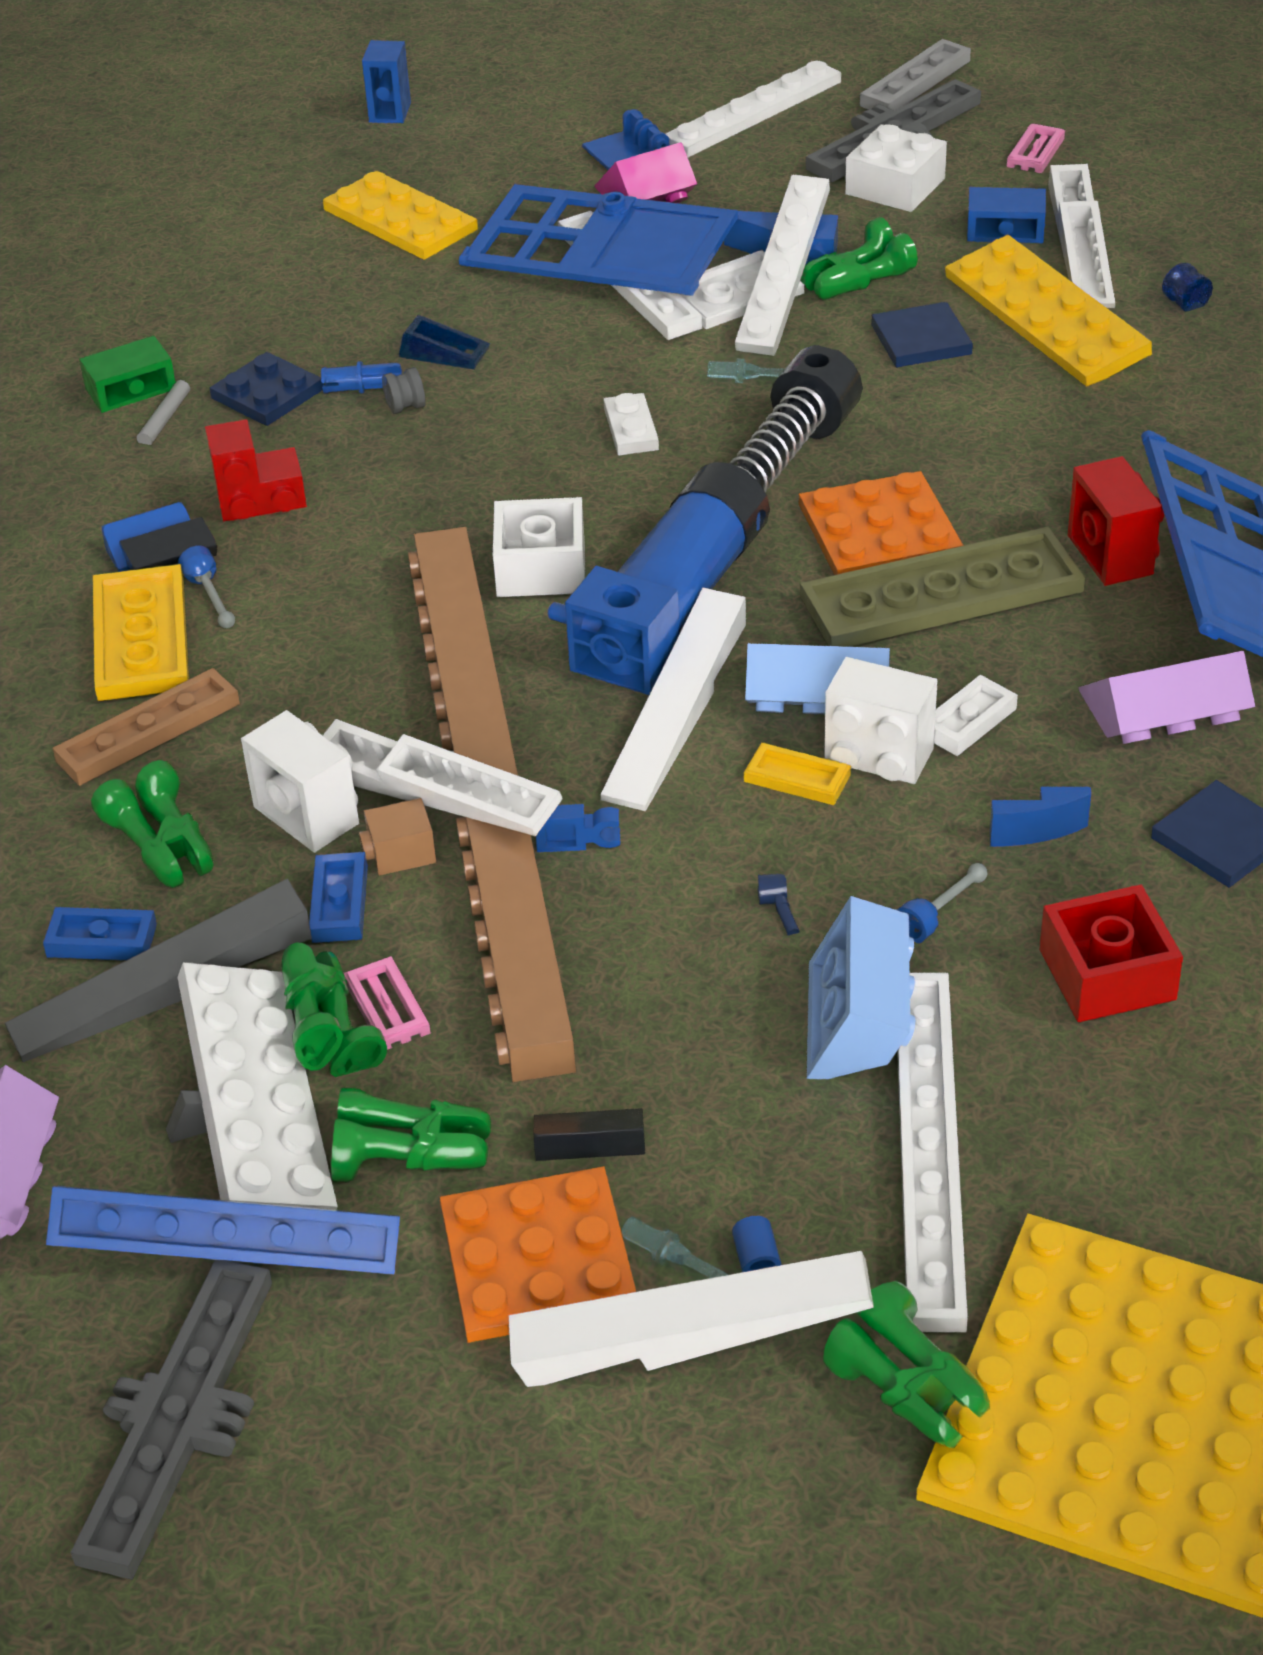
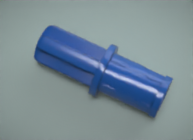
(357, 377)

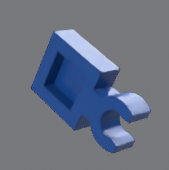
(571, 829)

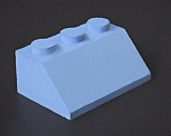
(798, 673)
(860, 991)

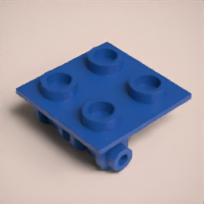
(637, 137)

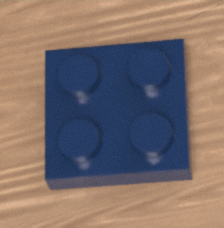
(266, 388)

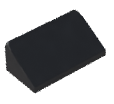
(166, 544)
(589, 1134)

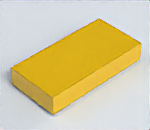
(797, 773)

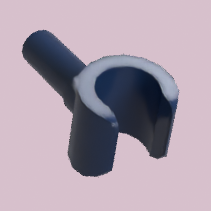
(773, 890)

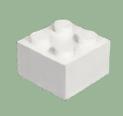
(896, 167)
(538, 546)
(880, 719)
(301, 780)

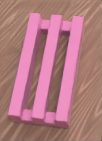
(1016, 156)
(399, 1031)

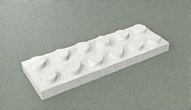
(254, 1088)

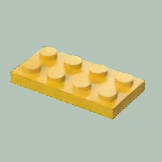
(400, 214)
(139, 632)

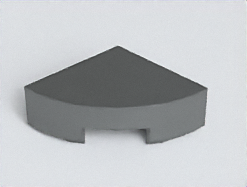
(186, 1117)

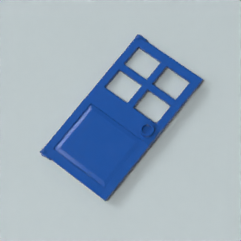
(620, 245)
(1217, 567)

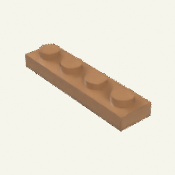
(145, 726)

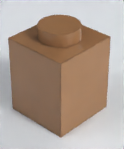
(398, 837)

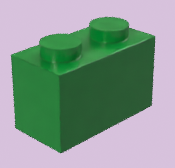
(127, 373)

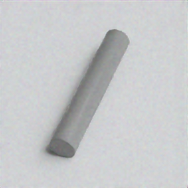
(163, 413)

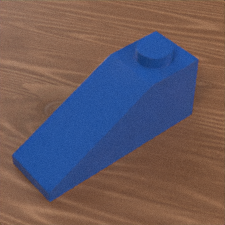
(754, 231)

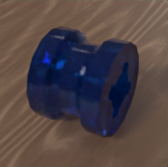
(1187, 287)

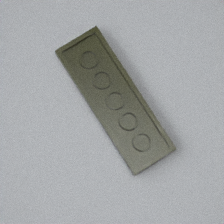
(941, 587)

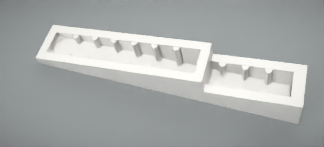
(1081, 231)
(676, 698)
(444, 779)
(685, 1318)

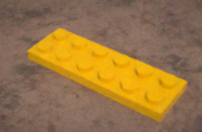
(1049, 310)

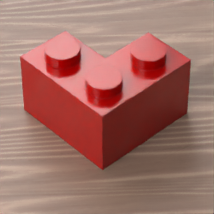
(249, 481)

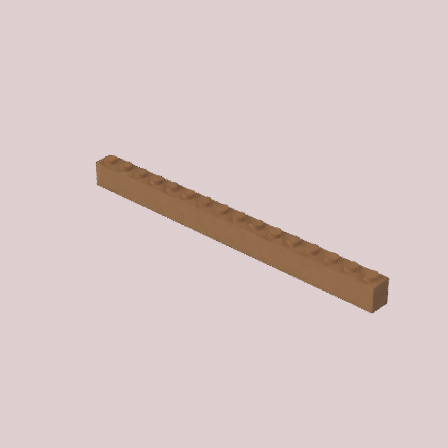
(501, 860)

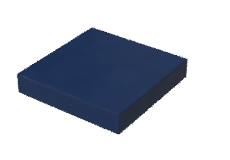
(921, 334)
(1215, 833)

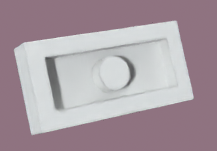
(631, 423)
(972, 714)

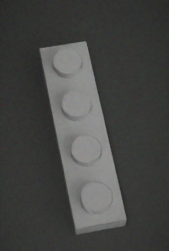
(916, 76)

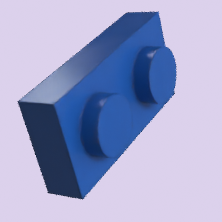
(338, 897)
(99, 933)

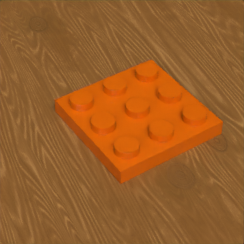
(877, 521)
(534, 1248)

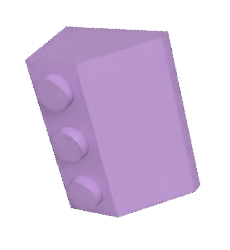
(1171, 697)
(24, 1130)

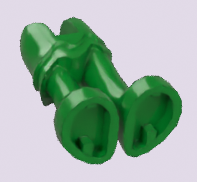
(850, 271)
(178, 833)
(326, 1035)
(440, 1138)
(912, 1393)

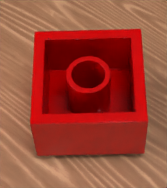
(1114, 520)
(1110, 953)

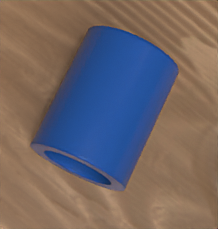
(755, 1244)

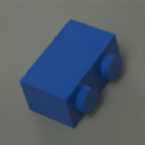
(386, 81)
(1006, 212)

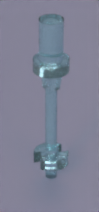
(739, 370)
(665, 1246)

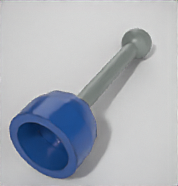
(199, 568)
(924, 913)

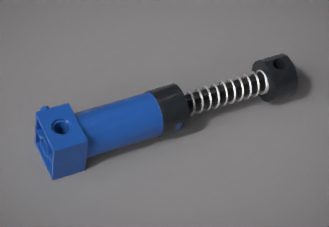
(631, 618)

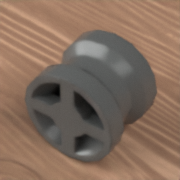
(403, 390)

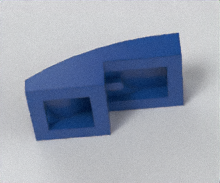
(1054, 815)

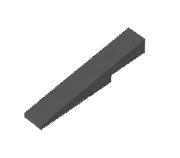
(150, 980)

